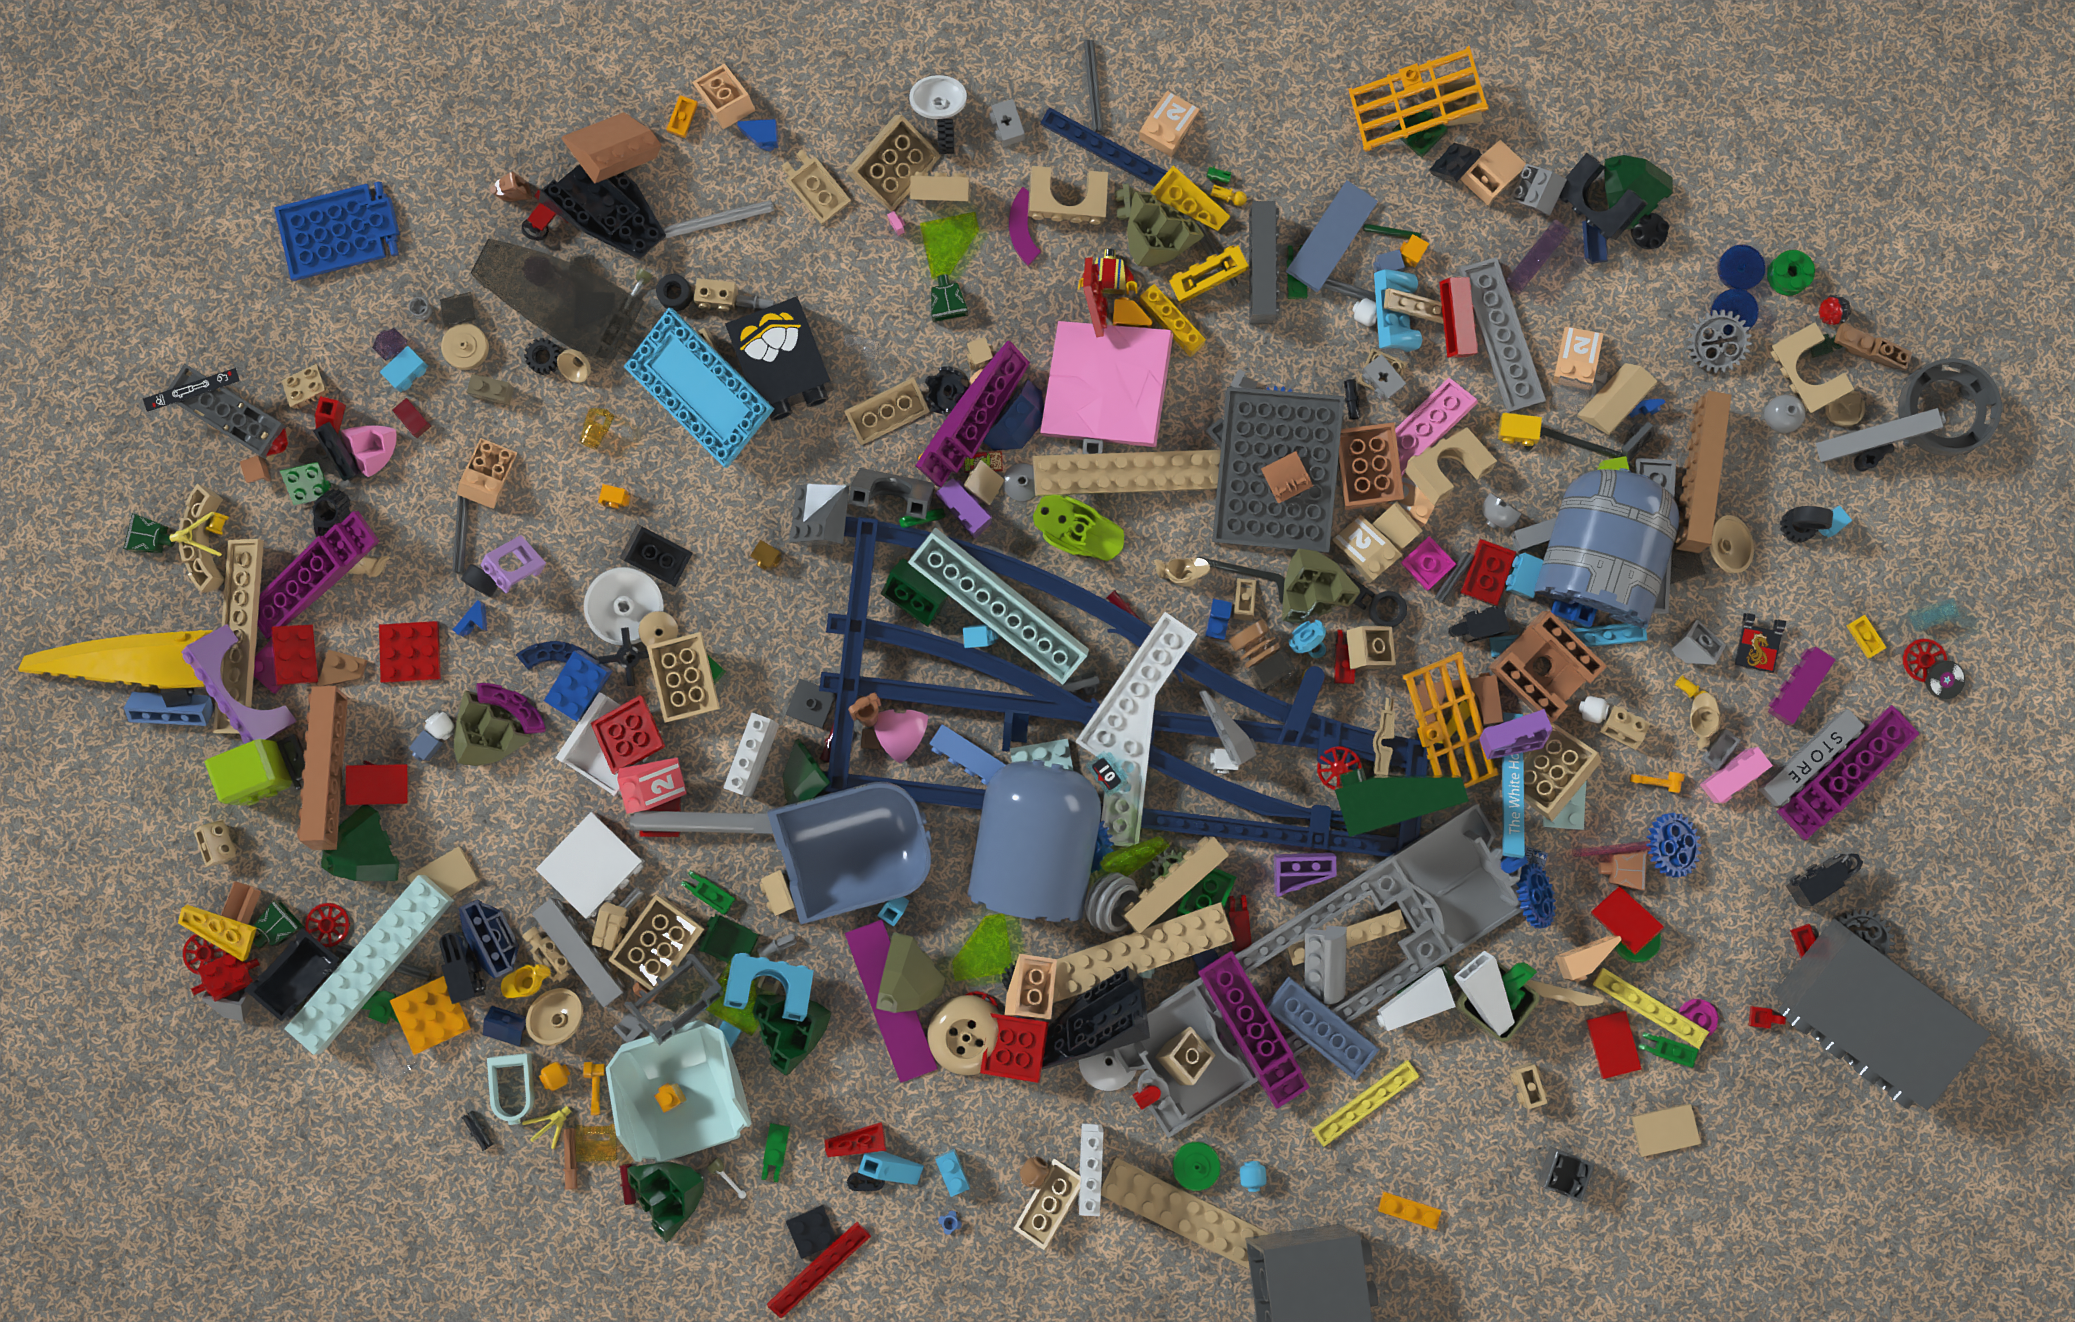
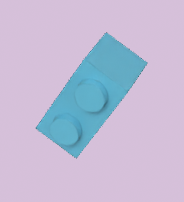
(404, 369)
(1524, 575)
(979, 636)
(952, 1172)

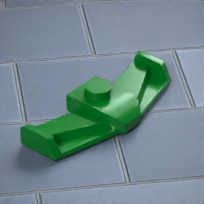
(1515, 979)
(380, 1007)

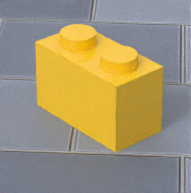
(1519, 429)

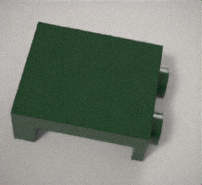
(727, 938)

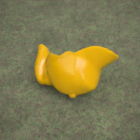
(524, 981)

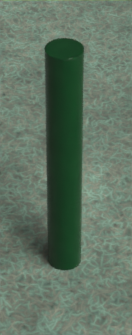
(1390, 231)

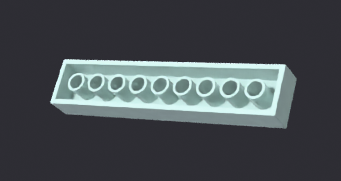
(999, 606)
(369, 964)

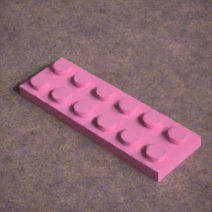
(1432, 420)

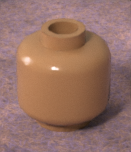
(1034, 1172)

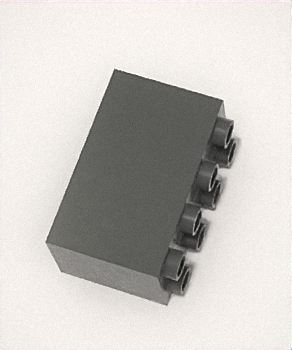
(1878, 1016)
(1311, 1276)

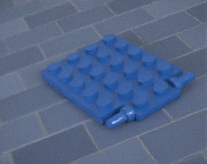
(337, 230)

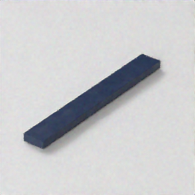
(1102, 147)

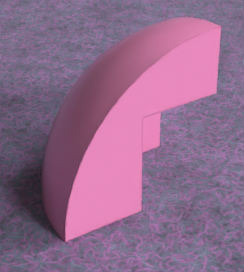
(370, 446)
(900, 732)

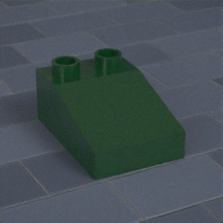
(1389, 799)

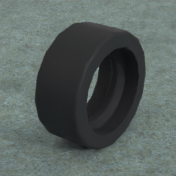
(1813, 517)
(1389, 595)

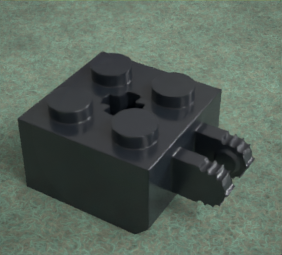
(1482, 625)

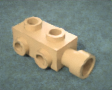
(551, 955)

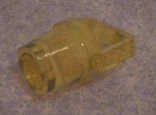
(594, 432)

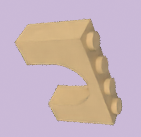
(1043, 205)
(1812, 396)
(1461, 447)

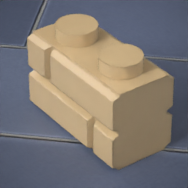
(609, 926)

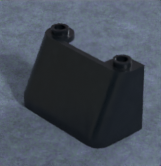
(293, 975)

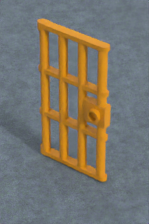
(1413, 85)
(1437, 731)

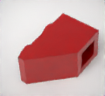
(331, 411)

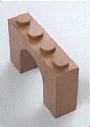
(1485, 692)

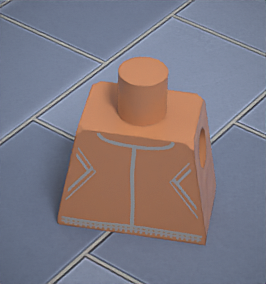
(1626, 870)

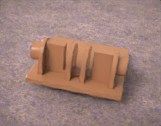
(1287, 477)

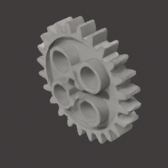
(1716, 324)

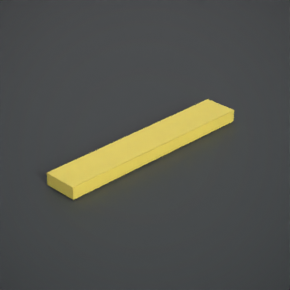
(1650, 1008)
(1365, 1103)

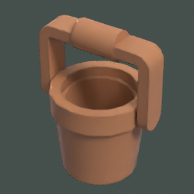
(866, 710)

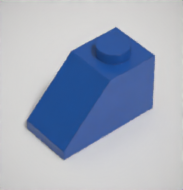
(761, 132)

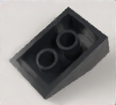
(656, 555)

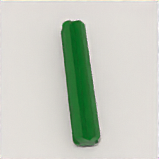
(932, 515)

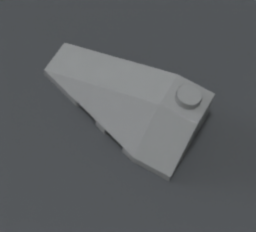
(1234, 739)

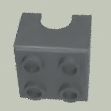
(1566, 1174)

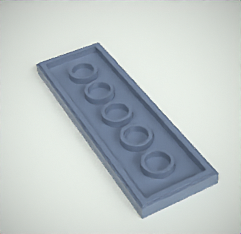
(1332, 236)
(1321, 1028)

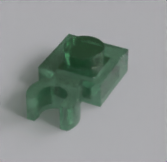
(1825, 347)

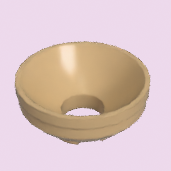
(571, 368)

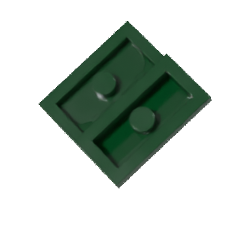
(1424, 140)

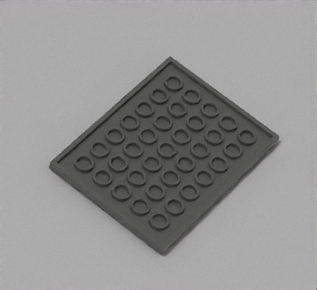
(1258, 431)

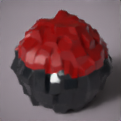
(1834, 310)

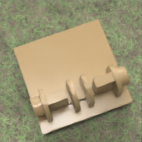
(303, 386)

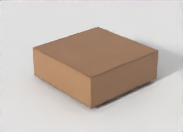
(869, 739)

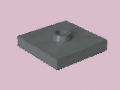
(810, 704)

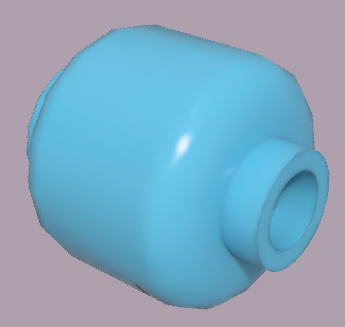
(1253, 1175)

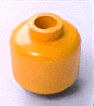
(554, 1076)

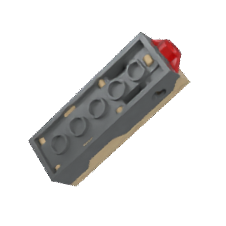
(234, 417)

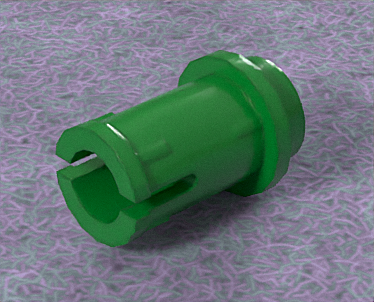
(1218, 175)

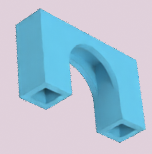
(796, 982)

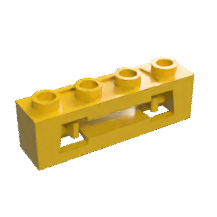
(1198, 270)
(1172, 319)

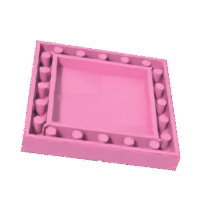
(1107, 384)

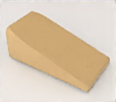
(1245, 600)

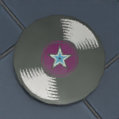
(1945, 679)

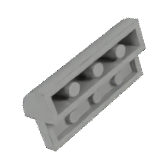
(1326, 963)

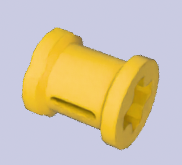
(217, 523)

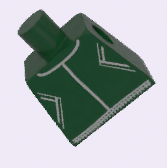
(947, 300)
(146, 536)
(276, 925)

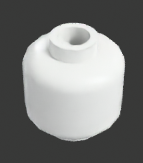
(1365, 312)
(1594, 709)
(439, 726)

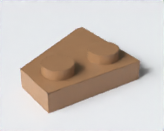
(341, 668)

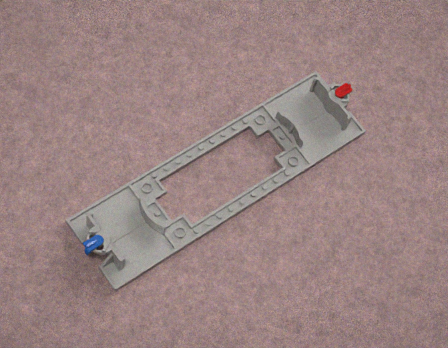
(1448, 893)

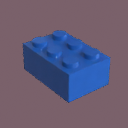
(578, 685)

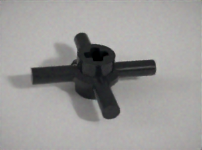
(619, 657)

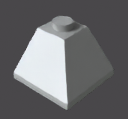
(1698, 645)
(233, 1006)

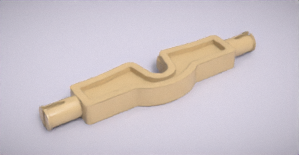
(1385, 731)

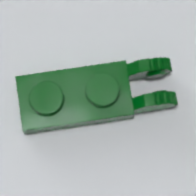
(1295, 288)
(710, 893)
(1671, 1050)
(775, 1150)

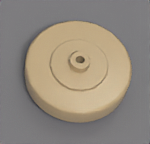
(465, 346)

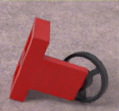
(539, 221)

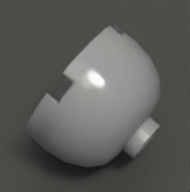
(1785, 413)
(1499, 512)

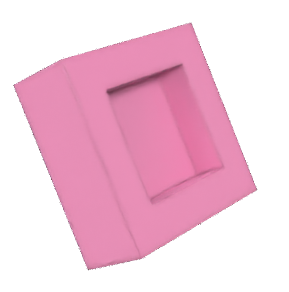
(896, 222)

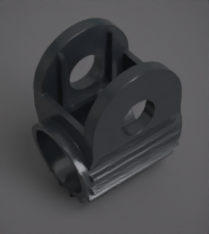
(323, 512)

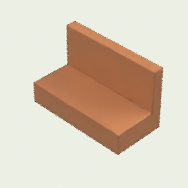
(241, 902)

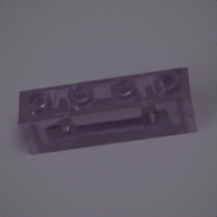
(1537, 256)

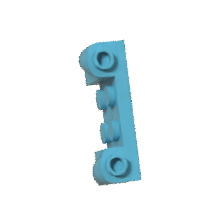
(1395, 326)

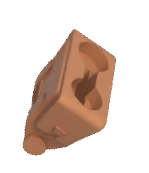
(511, 188)

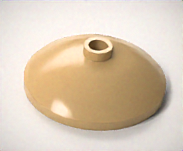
(1731, 544)
(548, 1011)

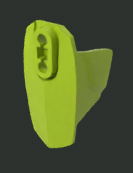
(1083, 531)

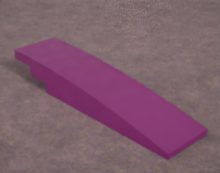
(973, 415)
(315, 572)
(1848, 773)
(900, 1030)
(1254, 1030)

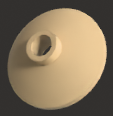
(654, 621)

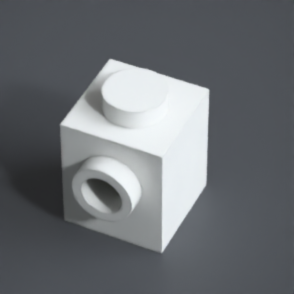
(1222, 762)

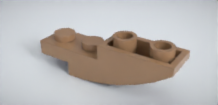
(1872, 348)

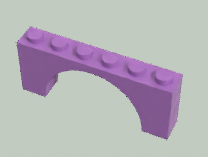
(206, 658)

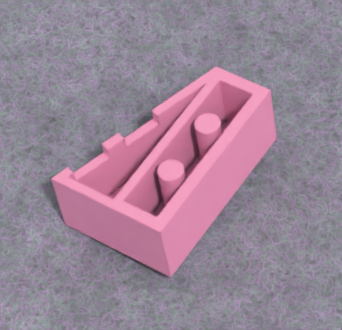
(1736, 775)

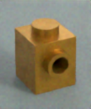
(766, 556)

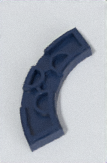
(546, 652)

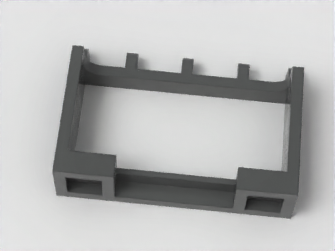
(670, 1028)

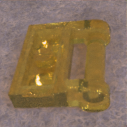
(596, 1149)

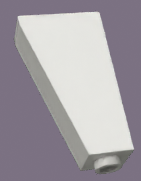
(1486, 991)
(1418, 1001)

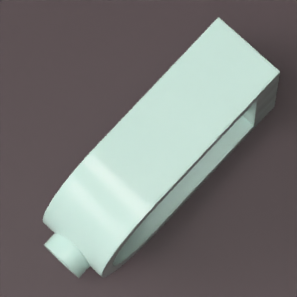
(509, 1061)

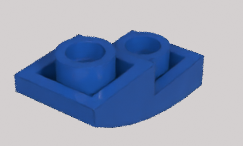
(1647, 406)

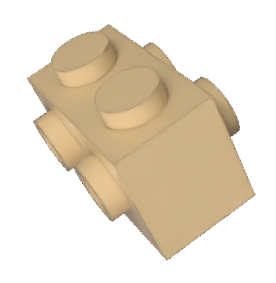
(715, 294)
(979, 354)
(1625, 727)
(215, 843)
(1529, 1086)

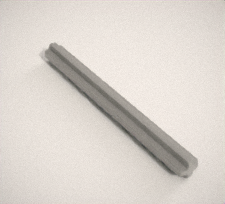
(718, 219)

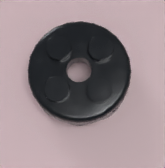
(940, 386)

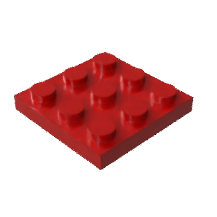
(1093, 292)
(409, 652)
(627, 734)
(1017, 1050)

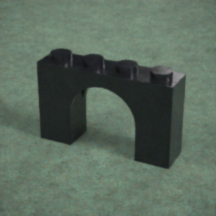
(1612, 221)

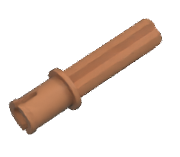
(570, 1159)

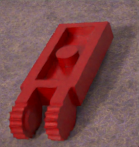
(1342, 672)
(1239, 925)

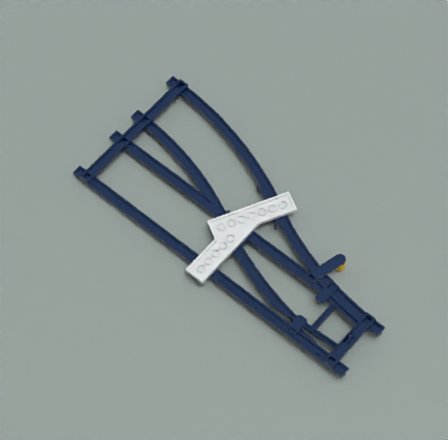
(1118, 725)

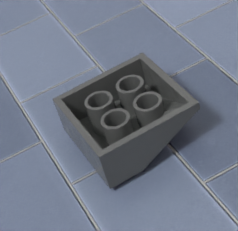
(819, 514)

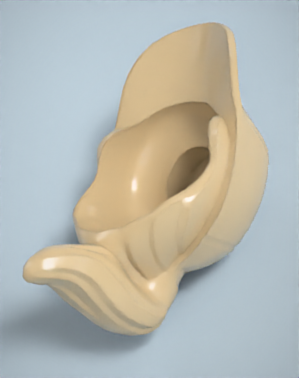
(370, 566)
(1182, 571)
(1705, 718)

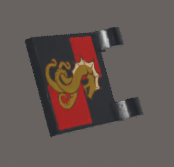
(1757, 645)

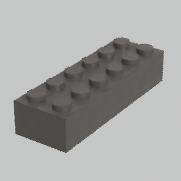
(1262, 262)

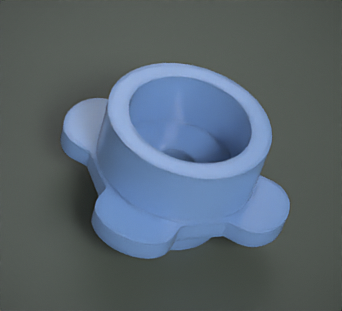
(948, 1228)

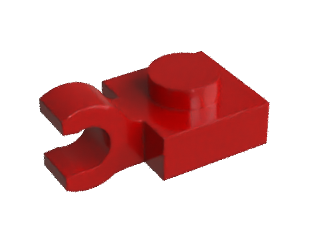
(1763, 1017)

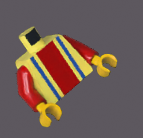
(1114, 274)

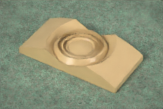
(1562, 994)

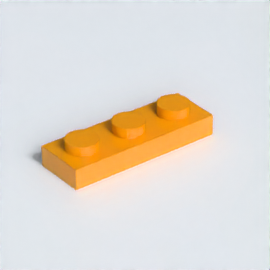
(1409, 1210)

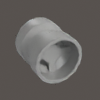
(416, 307)

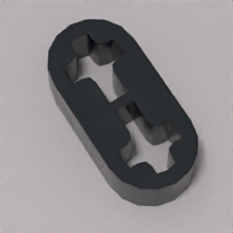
(863, 1186)

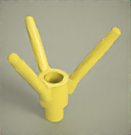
(186, 535)
(557, 1119)

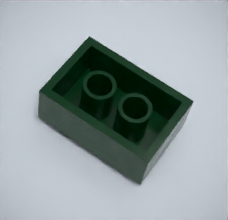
(914, 593)

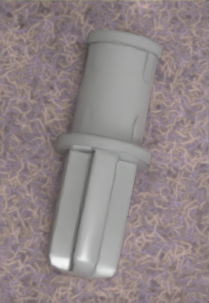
(753, 302)
(777, 946)

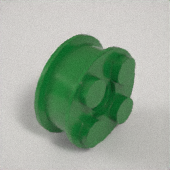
(1799, 264)

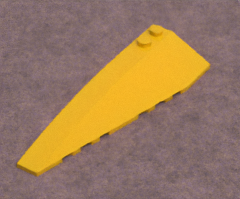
(130, 659)

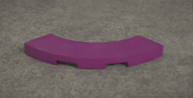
(1019, 228)
(514, 703)

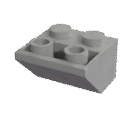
(1538, 189)

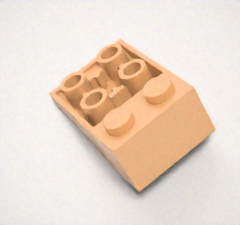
(1493, 172)
(486, 473)

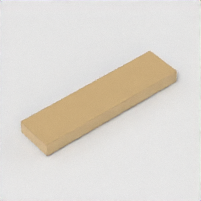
(1413, 305)

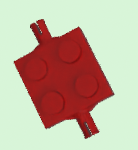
(224, 976)

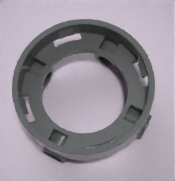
(1975, 385)

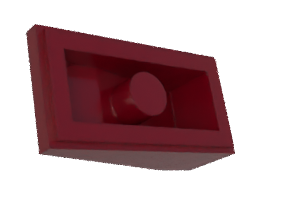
(411, 418)

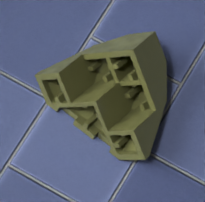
(1157, 231)
(1315, 587)
(485, 732)
(908, 977)

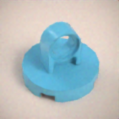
(1308, 637)

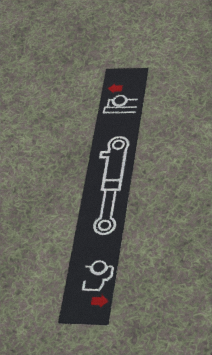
(191, 389)

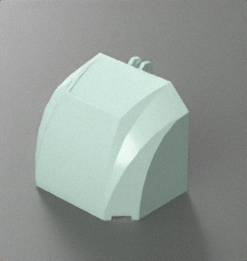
(706, 1074)

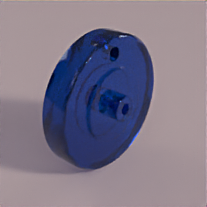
(1741, 267)
(1738, 302)

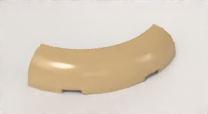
(198, 561)

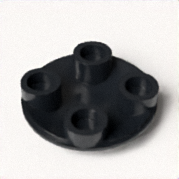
(1650, 231)

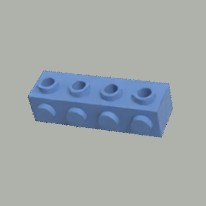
(151, 708)
(965, 753)

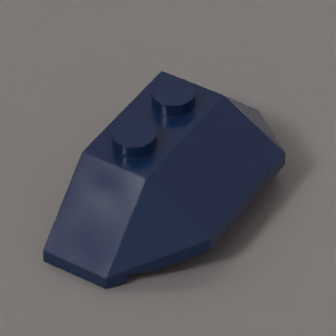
(1017, 419)
(489, 937)

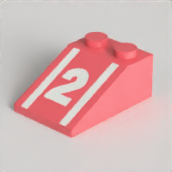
(650, 784)

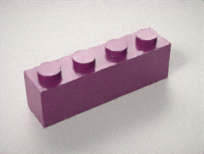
(1801, 685)

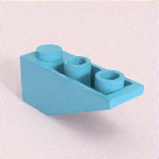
(890, 1168)

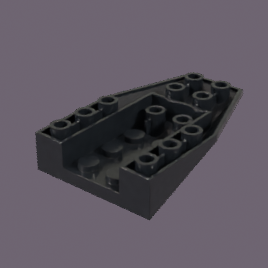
(605, 210)
(1099, 1020)

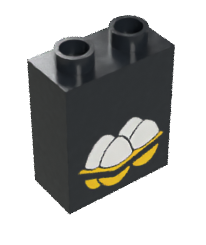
(781, 357)

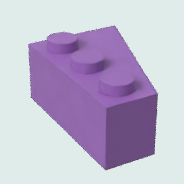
(964, 507)
(1517, 735)
(1301, 870)

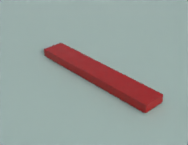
(818, 1270)

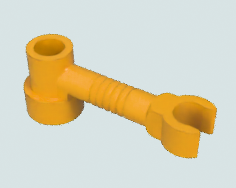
(1673, 782)
(594, 1071)

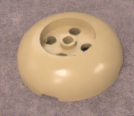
(956, 1014)

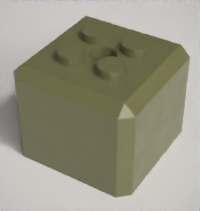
(1519, 1015)

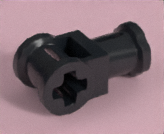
(1872, 456)

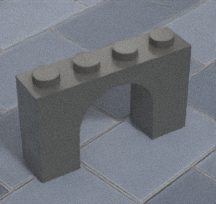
(874, 483)

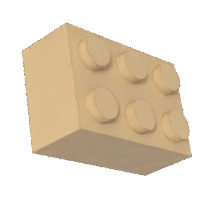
(940, 187)

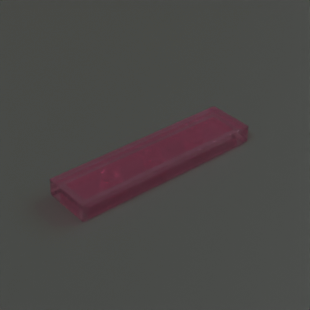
(1610, 849)

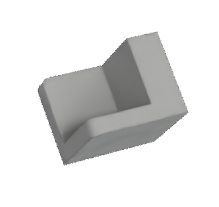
(1242, 381)
(629, 1028)

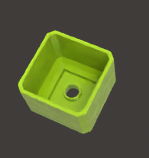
(248, 773)

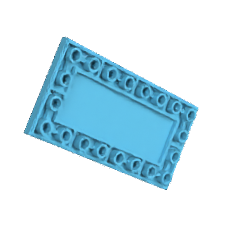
(698, 387)

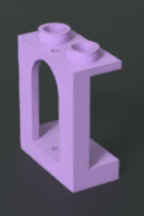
(526, 554)

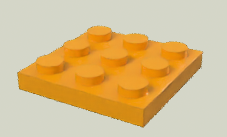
(429, 1016)

